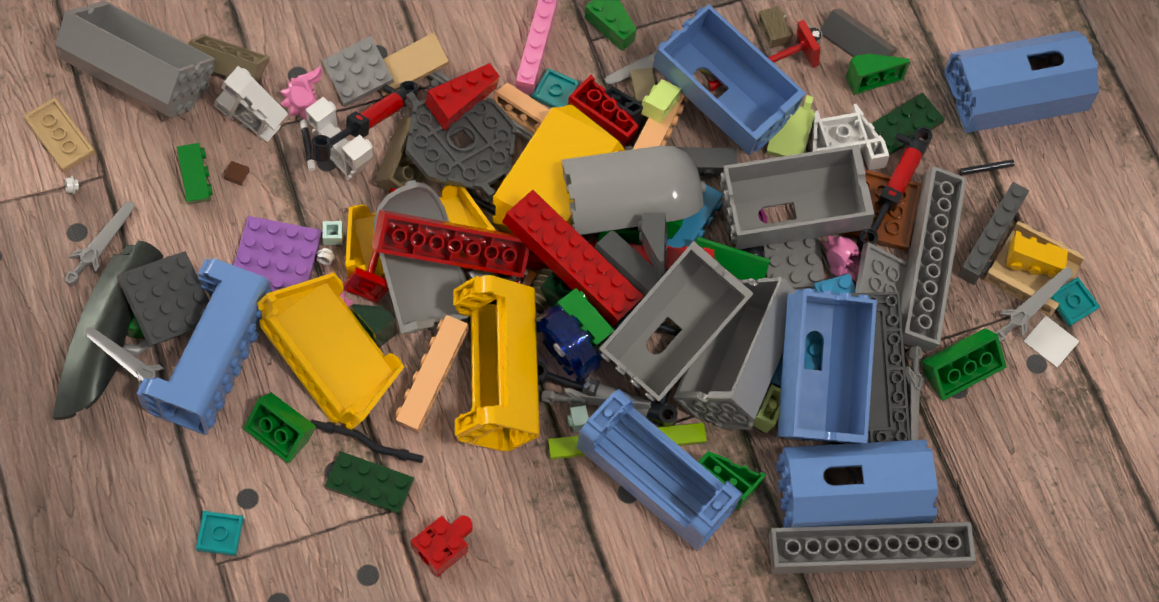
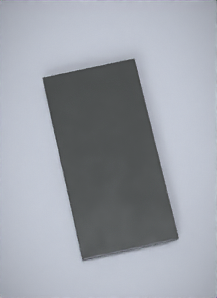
(888, 386)

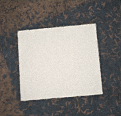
(1051, 341)

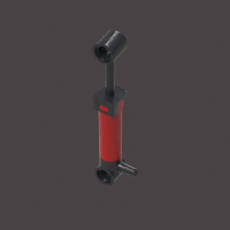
(360, 123)
(899, 180)

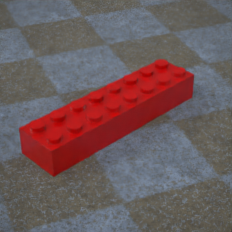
(449, 243)
(572, 258)

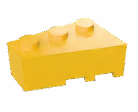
(1035, 257)

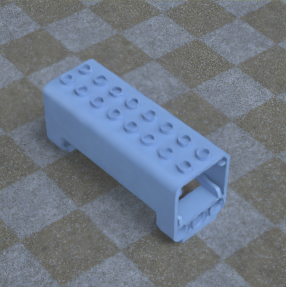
(213, 352)
(657, 470)

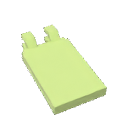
(795, 134)

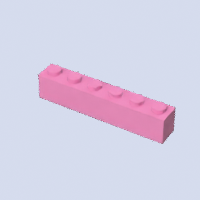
(536, 46)

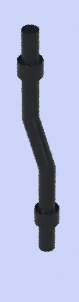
(402, 454)

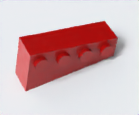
(460, 95)
(604, 111)

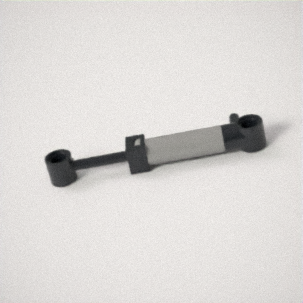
(594, 388)

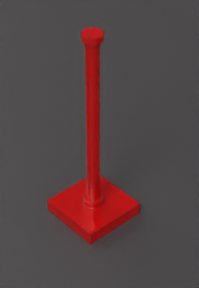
(806, 42)
(366, 283)

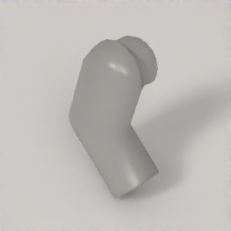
(138, 349)

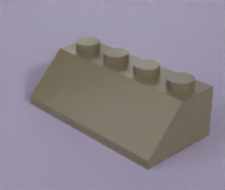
(230, 56)
(396, 165)

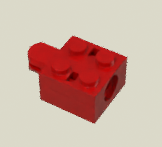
(442, 543)

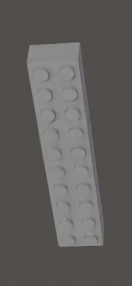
(931, 258)
(871, 548)

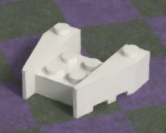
(250, 104)
(850, 131)
(348, 155)

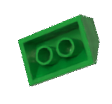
(279, 427)

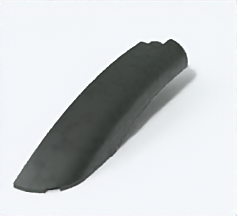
(109, 312)

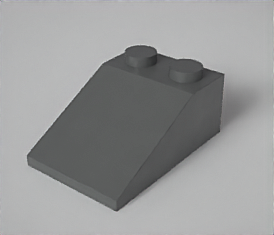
(654, 239)

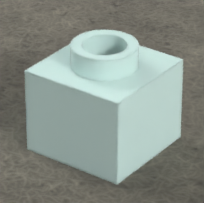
(332, 233)
(577, 418)

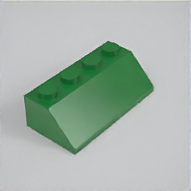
(737, 262)
(964, 363)

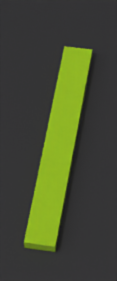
(681, 434)

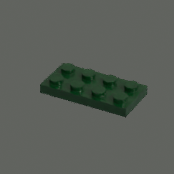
(906, 119)
(369, 483)

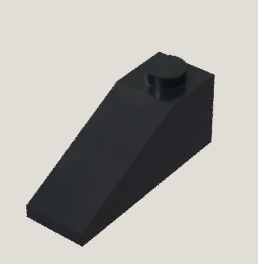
(630, 105)

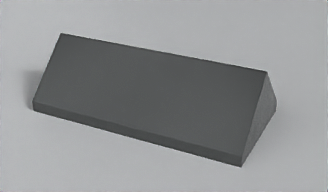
(854, 36)
(628, 262)

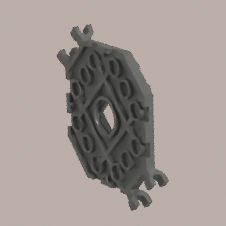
(468, 167)

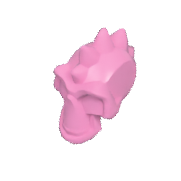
(300, 94)
(843, 256)

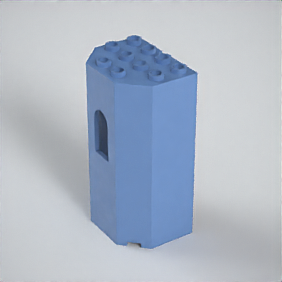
(1000, 89)
(758, 92)
(836, 399)
(896, 486)

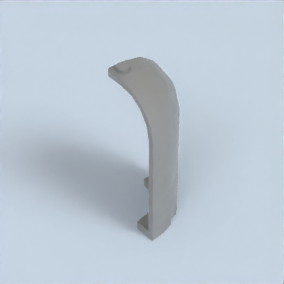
(619, 186)
(417, 287)

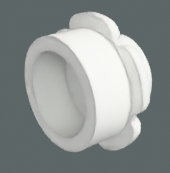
(71, 185)
(325, 256)

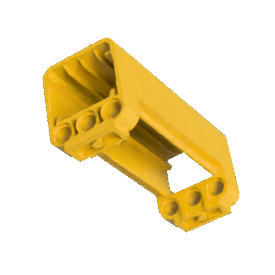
(501, 363)

